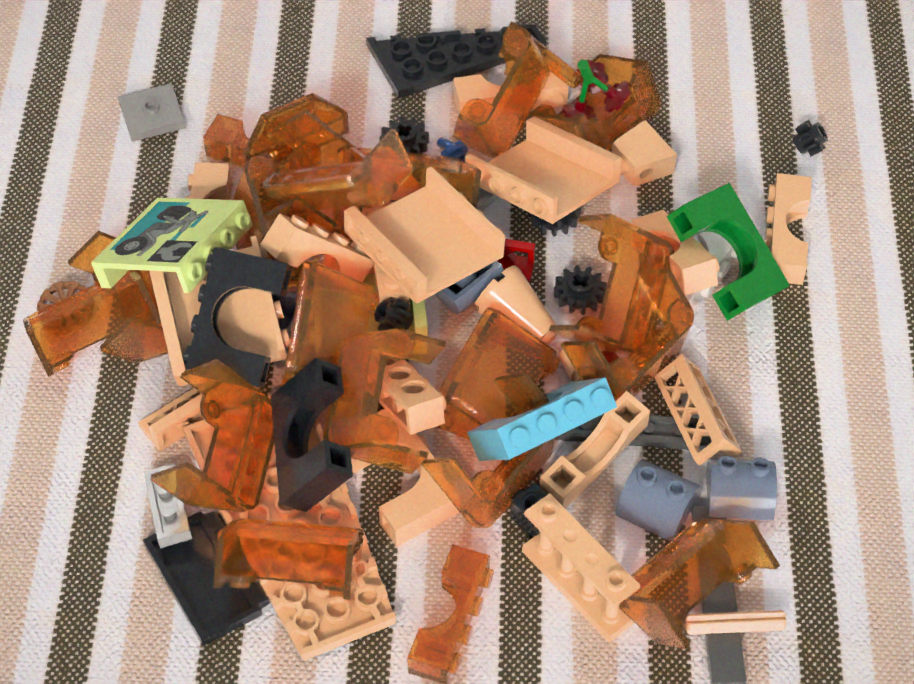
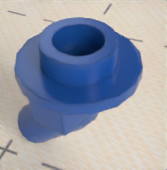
(451, 149)

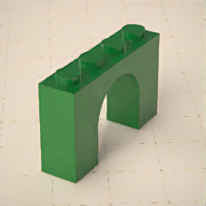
(726, 216)

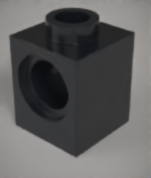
(521, 502)

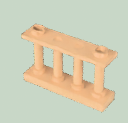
(579, 567)

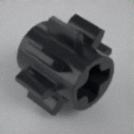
(810, 138)
(393, 315)

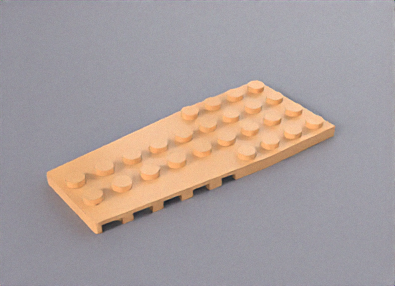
(307, 610)

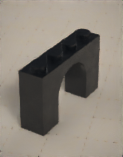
(228, 274)
(303, 474)

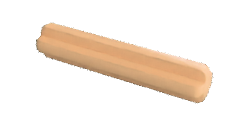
(735, 622)

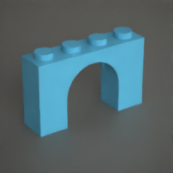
(566, 409)

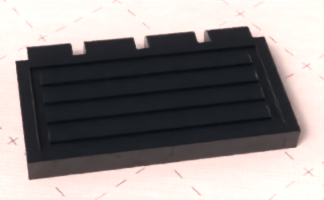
(189, 574)

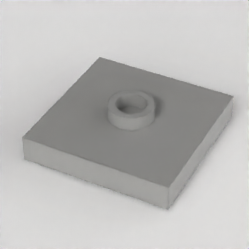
(151, 112)

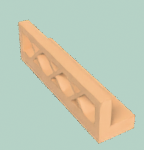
(705, 406)
(167, 423)

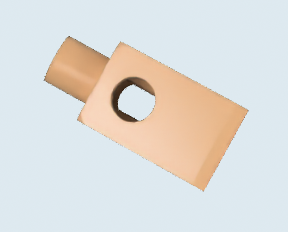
(644, 155)

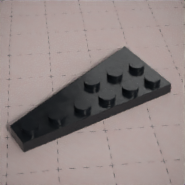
(438, 57)

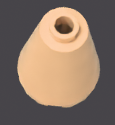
(518, 301)

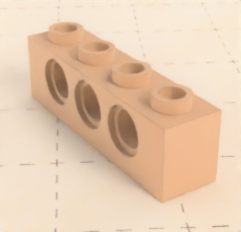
(411, 397)

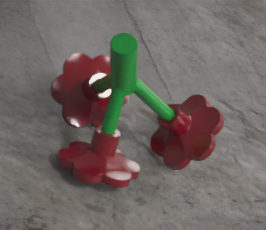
(594, 80)

